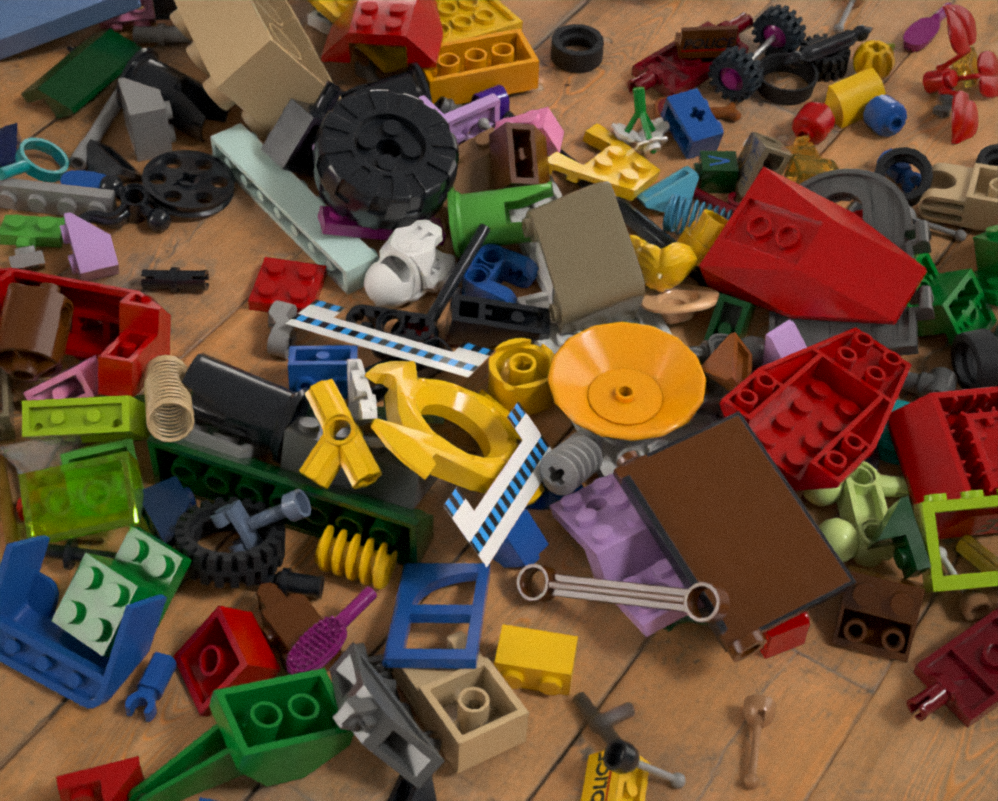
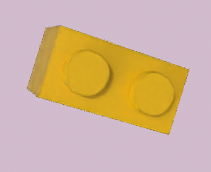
(536, 659)

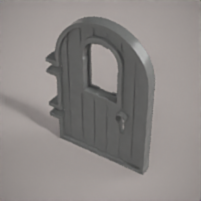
(889, 214)

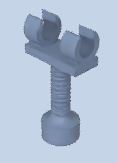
(293, 505)

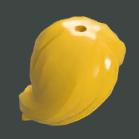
(663, 266)

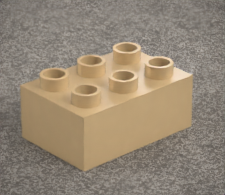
(252, 56)

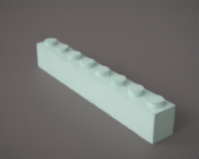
(292, 207)

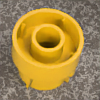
(703, 233)

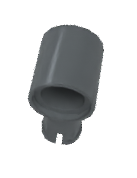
(937, 380)

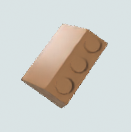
(473, 169)

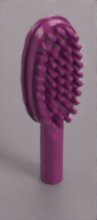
(923, 31)
(327, 637)

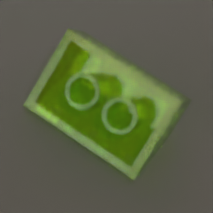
(82, 497)

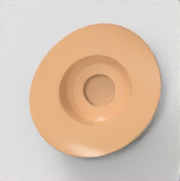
(679, 302)

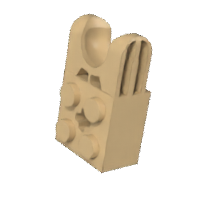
(962, 196)
(466, 708)

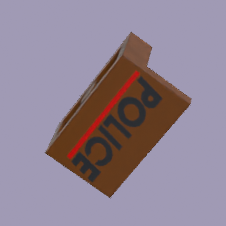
(704, 41)

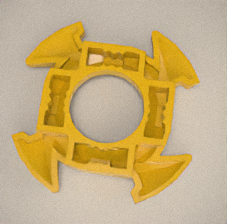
(424, 450)

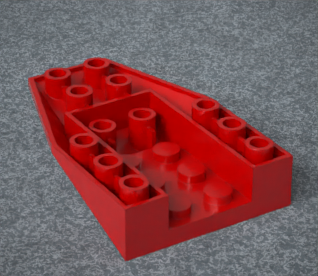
(809, 258)

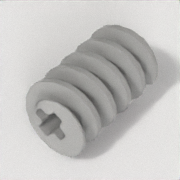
(571, 462)

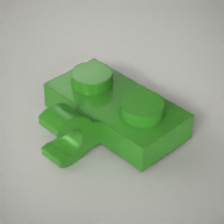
(31, 231)

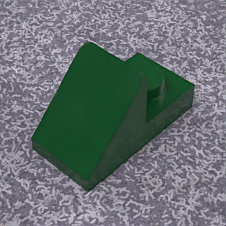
(902, 531)

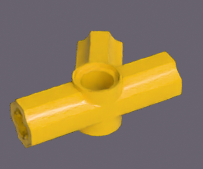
(331, 454)

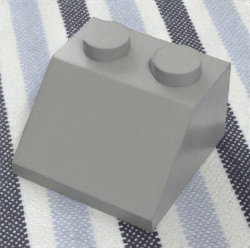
(146, 119)

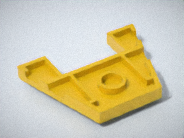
(617, 163)

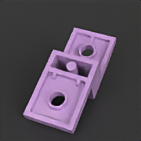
(618, 545)

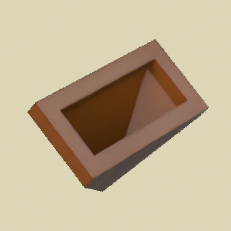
(729, 363)

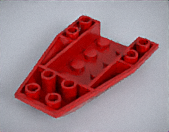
(821, 406)

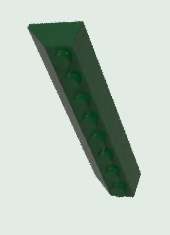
(218, 474)

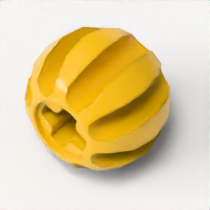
(875, 55)

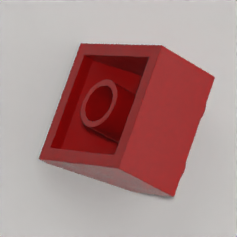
(224, 654)

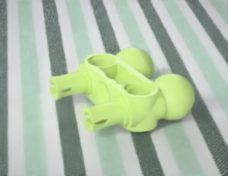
(861, 511)

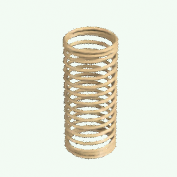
(157, 399)

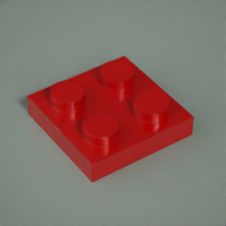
(288, 282)

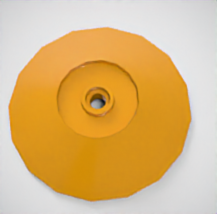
(627, 381)

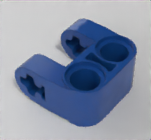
(492, 267)

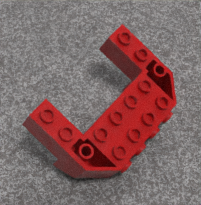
(109, 322)

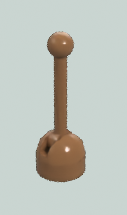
(758, 713)

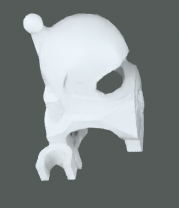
(409, 266)

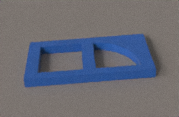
(417, 582)

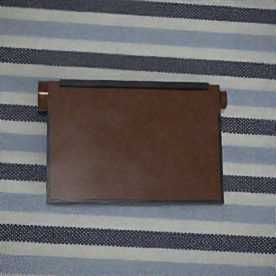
(733, 523)

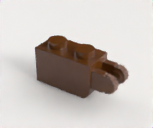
(286, 620)

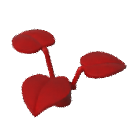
(962, 34)

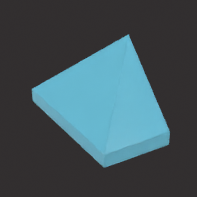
(681, 182)

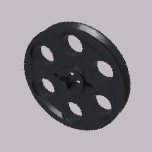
(188, 183)

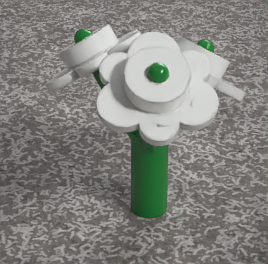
(652, 134)

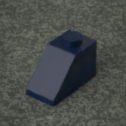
(163, 507)

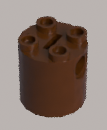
(34, 330)

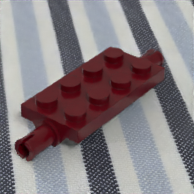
(673, 75)
(961, 675)

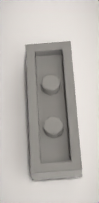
(27, 258)

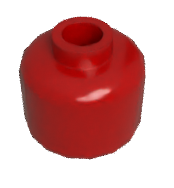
(815, 121)

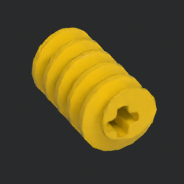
(354, 559)

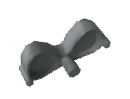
(946, 108)

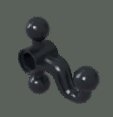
(157, 219)

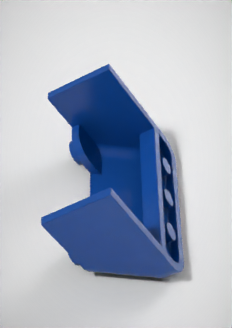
(51, 654)

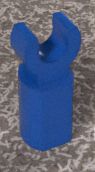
(903, 174)
(152, 685)

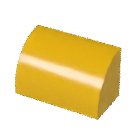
(852, 94)

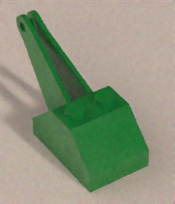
(262, 730)

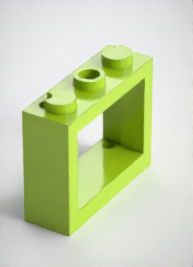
(89, 417)
(925, 517)

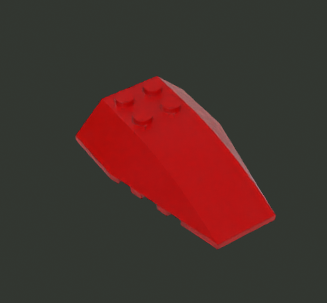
(387, 23)

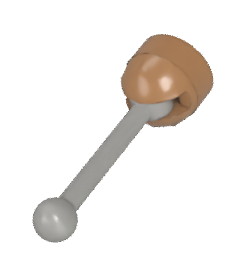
(850, 4)

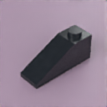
(493, 321)

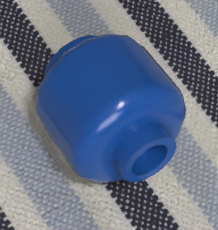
(885, 115)

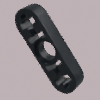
(382, 315)

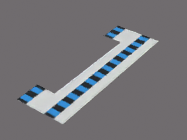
(320, 319)
(507, 496)

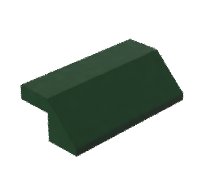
(83, 73)

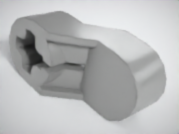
(281, 334)

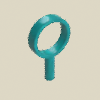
(24, 165)

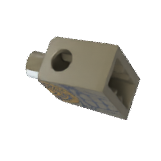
(759, 152)

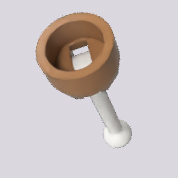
(972, 604)

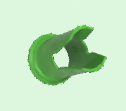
(491, 209)

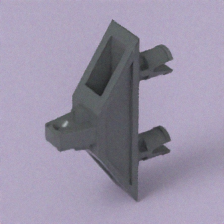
(380, 720)

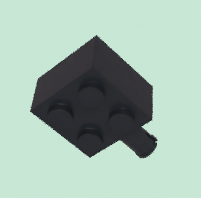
(296, 131)

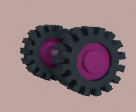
(737, 72)

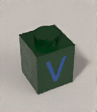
(717, 171)

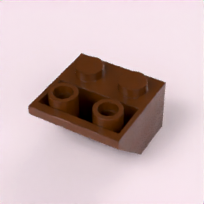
(518, 156)
(879, 614)

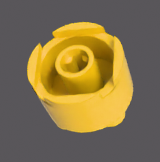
(521, 374)

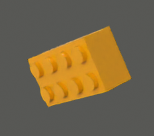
(481, 63)

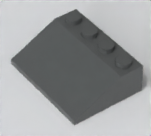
(396, 485)

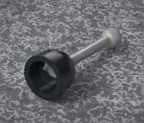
(624, 758)

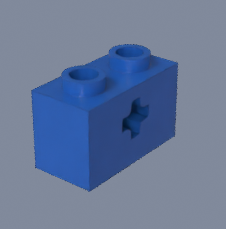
(692, 123)

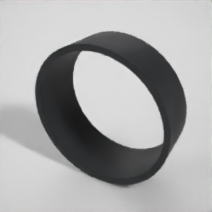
(774, 63)

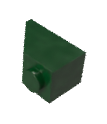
(730, 316)

